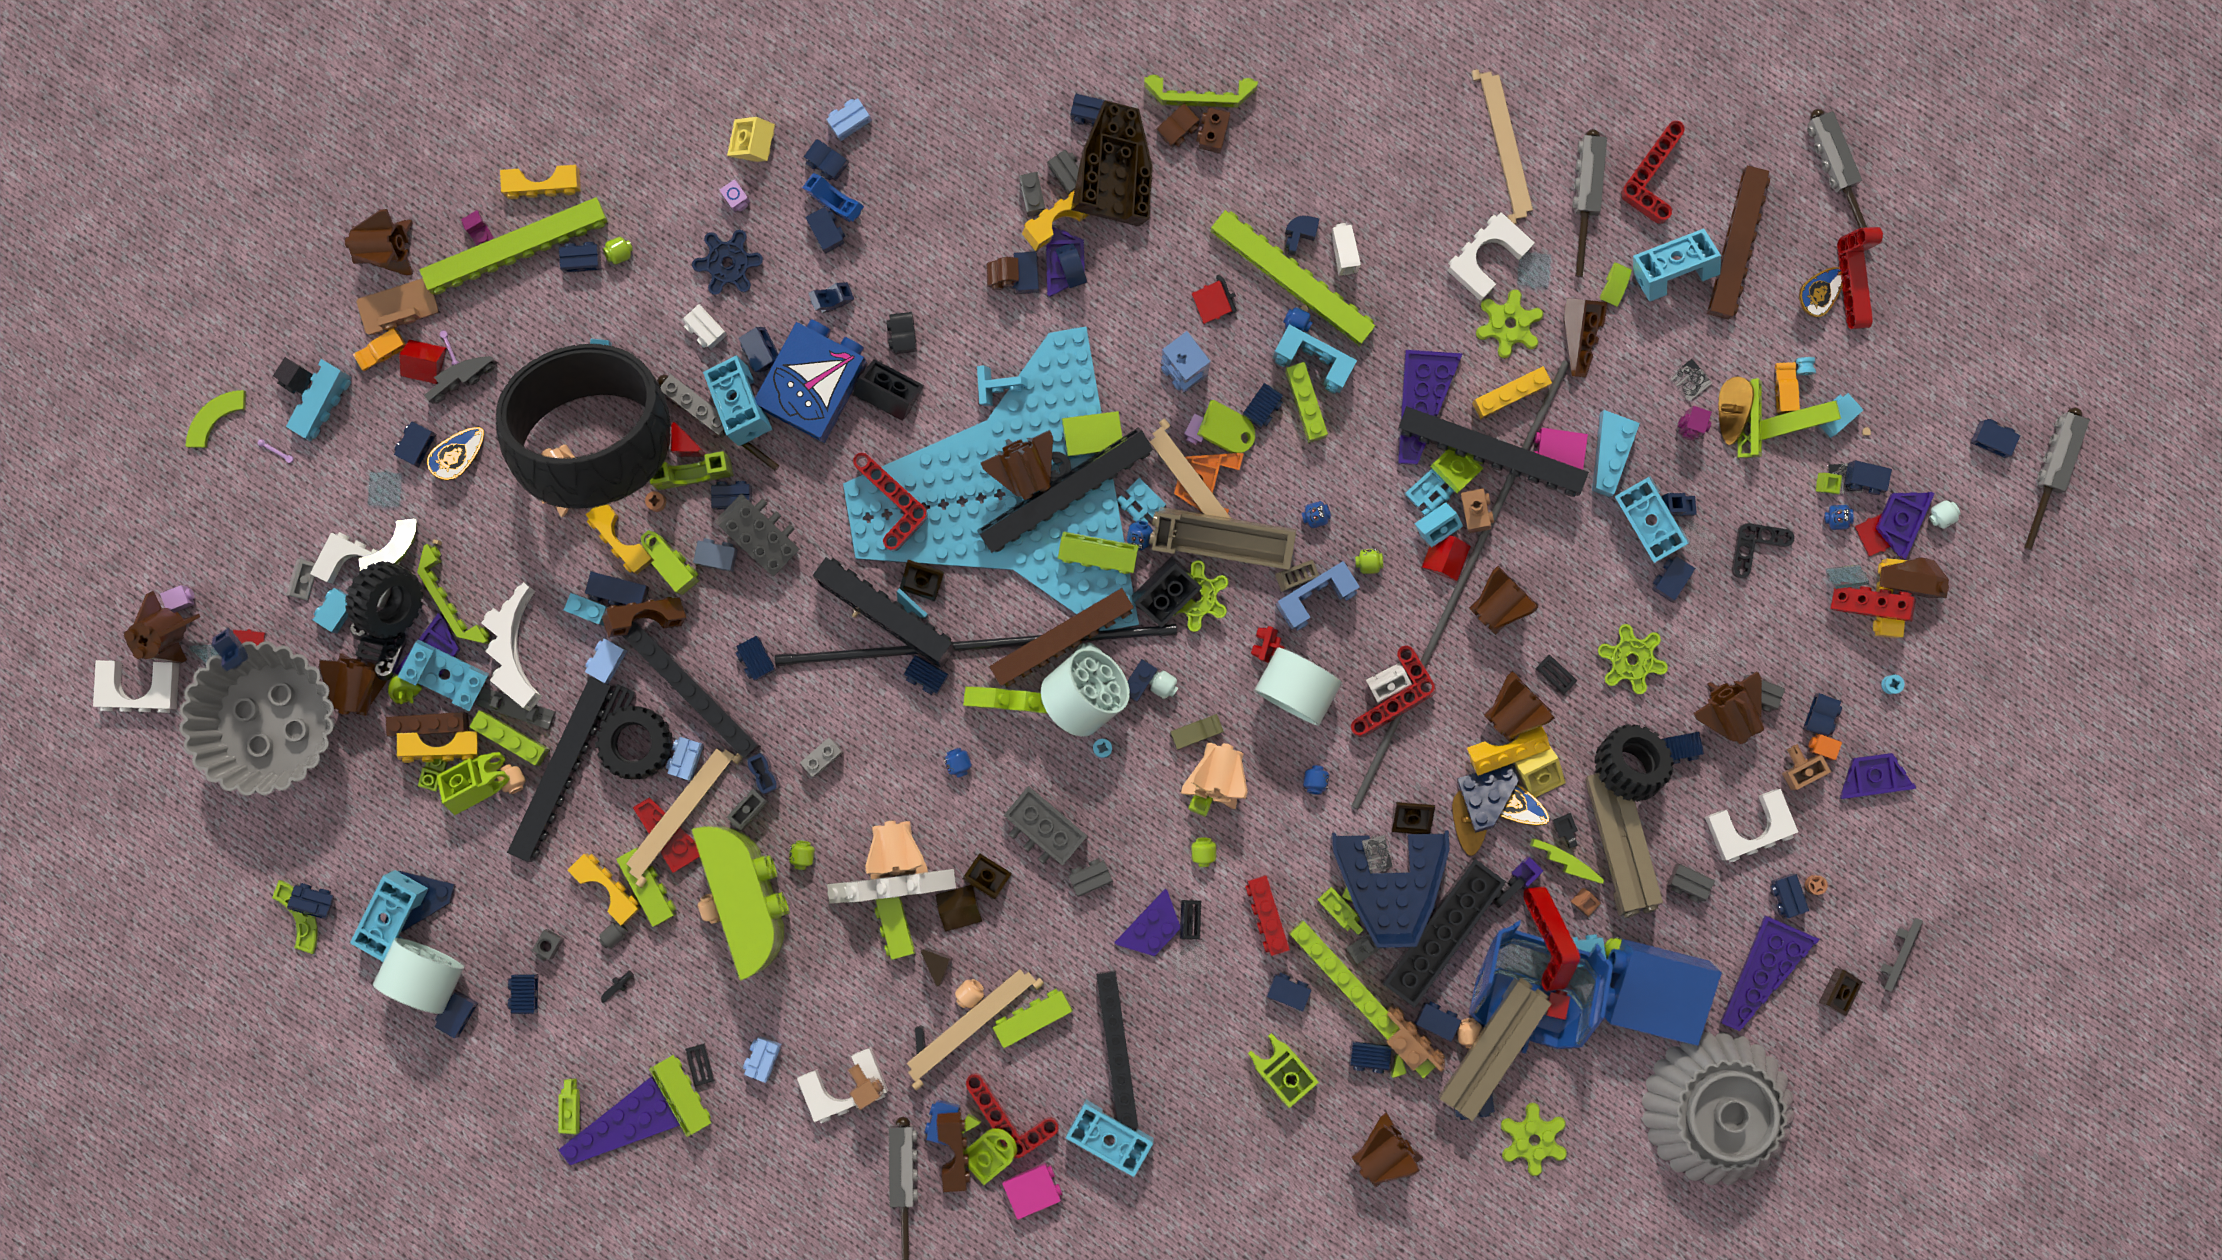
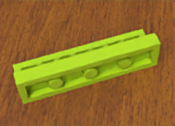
(1756, 424)

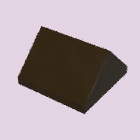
(921, 580)
(1412, 818)
(987, 876)
(958, 908)
(937, 964)
(1840, 991)

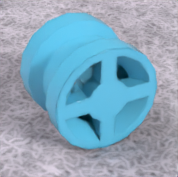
(1805, 366)
(1888, 684)
(1102, 748)

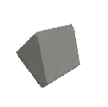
(301, 580)

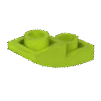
(1616, 285)
(429, 774)

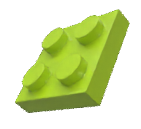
(1456, 470)

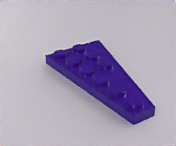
(632, 1119)

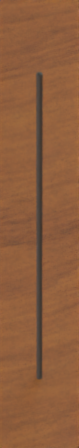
(1460, 584)

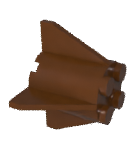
(380, 243)
(1023, 465)
(1502, 602)
(157, 632)
(351, 684)
(1517, 709)
(1734, 709)
(1386, 1154)

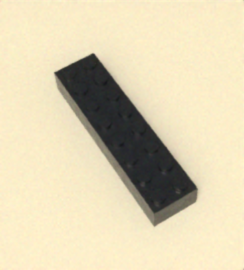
(883, 612)
(1444, 932)

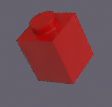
(1559, 1005)

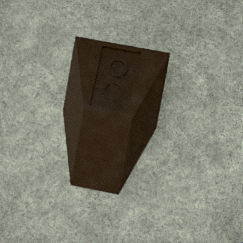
(1115, 167)

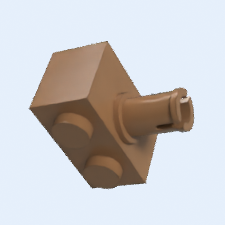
(1476, 510)
(1804, 770)
(866, 1090)

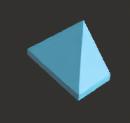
(910, 605)

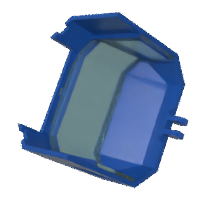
(1526, 957)

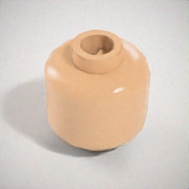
(516, 780)
(708, 909)
(969, 993)
(1468, 1032)

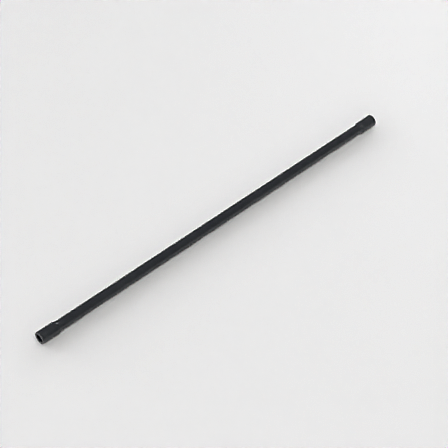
(790, 659)

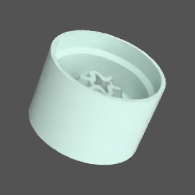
(1298, 686)
(1085, 692)
(418, 976)

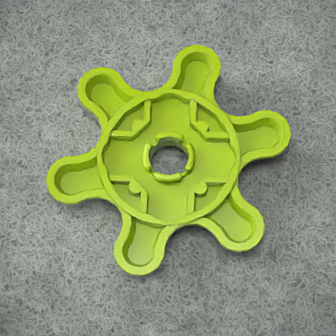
(1509, 336)
(1208, 601)
(1641, 649)
(1530, 1126)

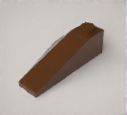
(1582, 324)
(1917, 577)

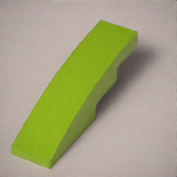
(1800, 420)
(1571, 864)

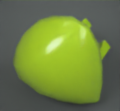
(402, 691)

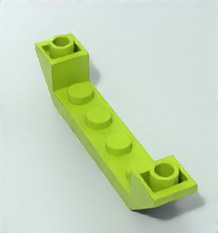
(1209, 99)
(428, 560)

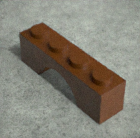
(666, 612)
(427, 724)
(950, 1131)

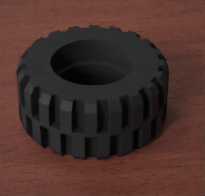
(368, 589)
(609, 736)
(1644, 746)

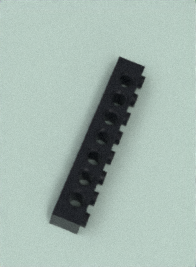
(1117, 1048)

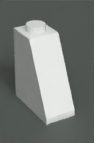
(1345, 249)

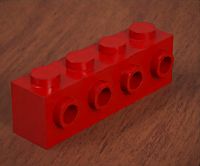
(1873, 603)
(1267, 912)

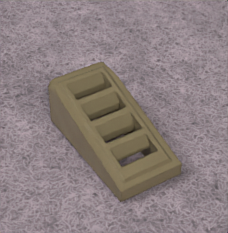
(1283, 583)

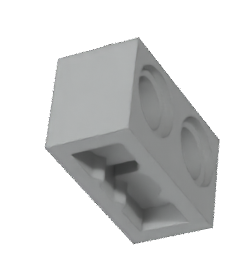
(821, 757)

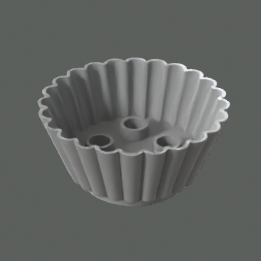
(257, 721)
(1718, 1108)

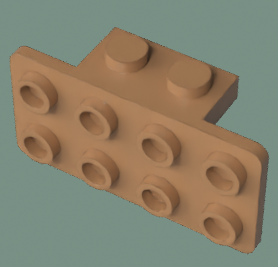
(396, 306)
(1411, 1044)

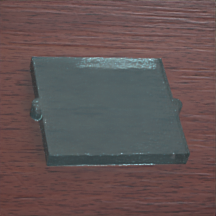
(1534, 270)
(384, 489)
(1847, 576)

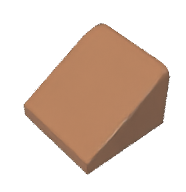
(1585, 902)

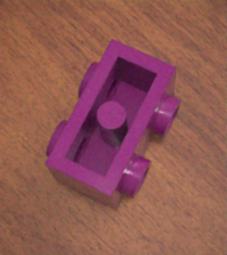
(1694, 423)

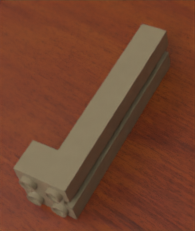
(1222, 538)
(1625, 850)
(1495, 1048)

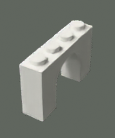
(1499, 231)
(336, 553)
(110, 695)
(1779, 826)
(824, 1105)

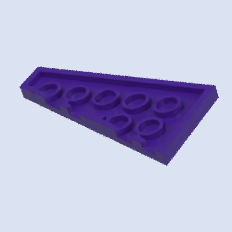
(1424, 389)
(1768, 964)

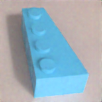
(318, 400)
(1612, 450)

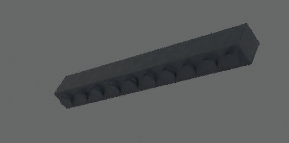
(1492, 451)
(1065, 490)
(691, 690)
(560, 770)

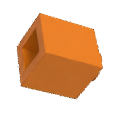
(1824, 746)

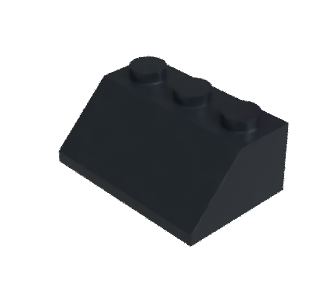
(887, 389)
(1166, 591)

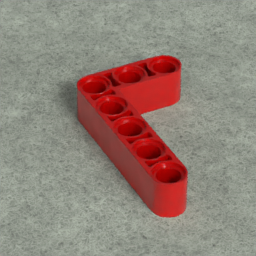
(1649, 170)
(1854, 274)
(895, 497)
(1399, 698)
(1556, 937)
(1005, 1121)

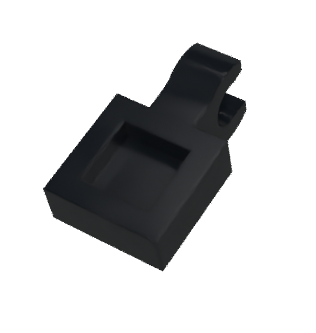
(1565, 828)

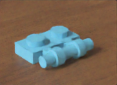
(1425, 487)
(1144, 497)

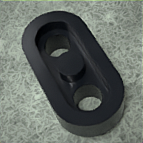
(1514, 885)

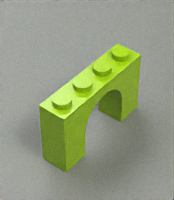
(714, 467)

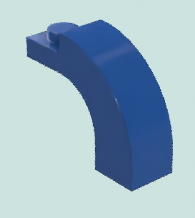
(832, 198)

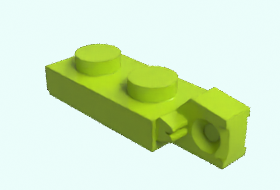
(1340, 910)
(569, 1108)

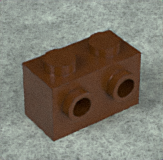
(1214, 130)

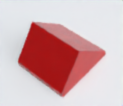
(421, 361)
(682, 444)
(1447, 557)

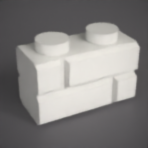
(704, 327)
(1388, 682)

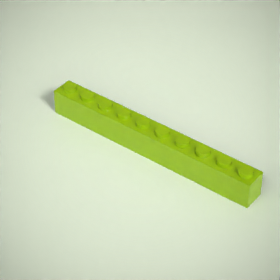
(513, 246)
(1293, 278)
(1349, 985)

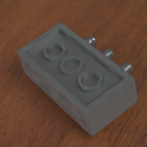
(758, 533)
(1044, 827)

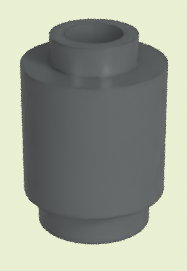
(612, 935)

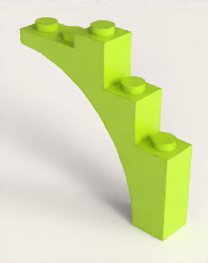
(1004, 699)

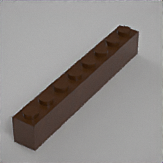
(1738, 242)
(1061, 637)

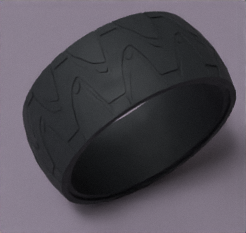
(571, 375)

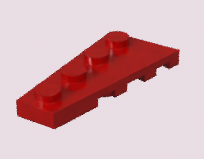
(680, 848)

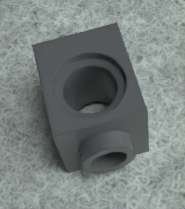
(553, 938)

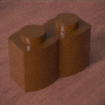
(1178, 126)
(1002, 273)

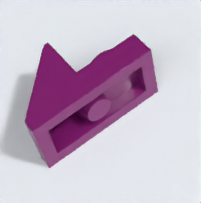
(477, 228)

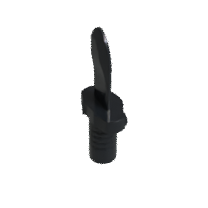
(1229, 296)
(618, 984)

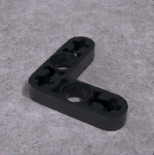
(1750, 541)
(388, 645)

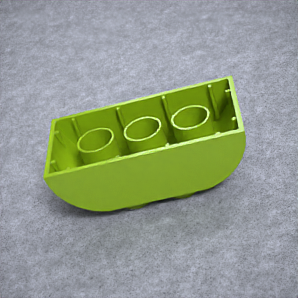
(743, 896)

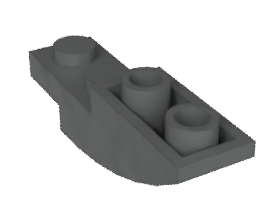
(465, 371)

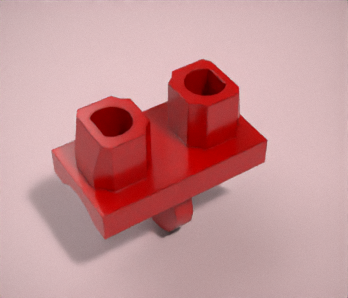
(1270, 643)

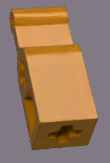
(380, 349)
(1786, 388)

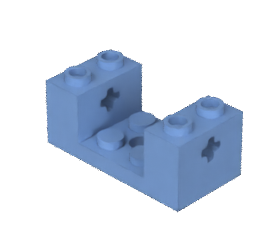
(1184, 362)
(1339, 579)

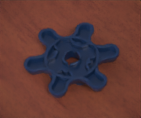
(718, 253)

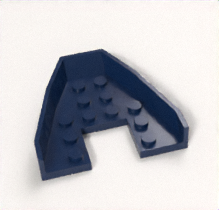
(1394, 904)

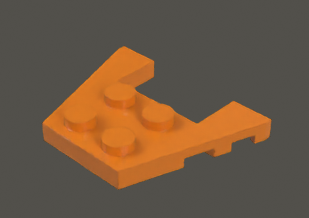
(1207, 468)

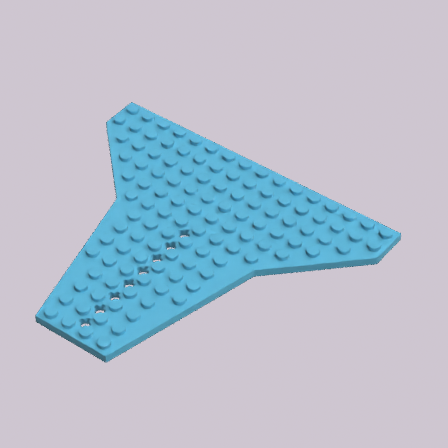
(1058, 388)

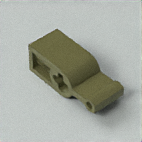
(1196, 731)

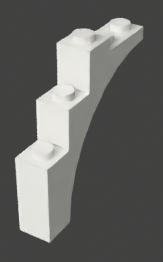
(504, 649)
(891, 886)

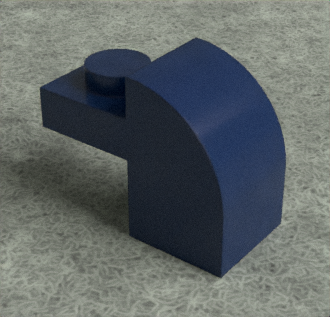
(1300, 227)
(1071, 265)
(832, 297)
(1680, 504)
(229, 649)

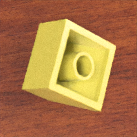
(751, 139)
(1540, 772)

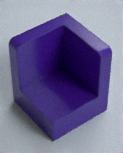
(1528, 870)

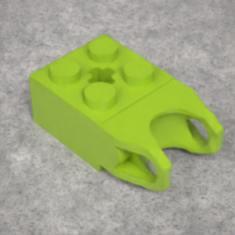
(670, 563)
(471, 782)
(1276, 1069)

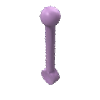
(443, 334)
(289, 458)

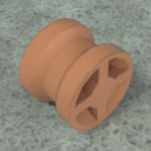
(659, 501)
(1819, 886)

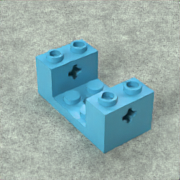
(1656, 265)
(1295, 338)
(742, 416)
(1657, 539)
(424, 668)
(396, 898)
(1093, 1125)

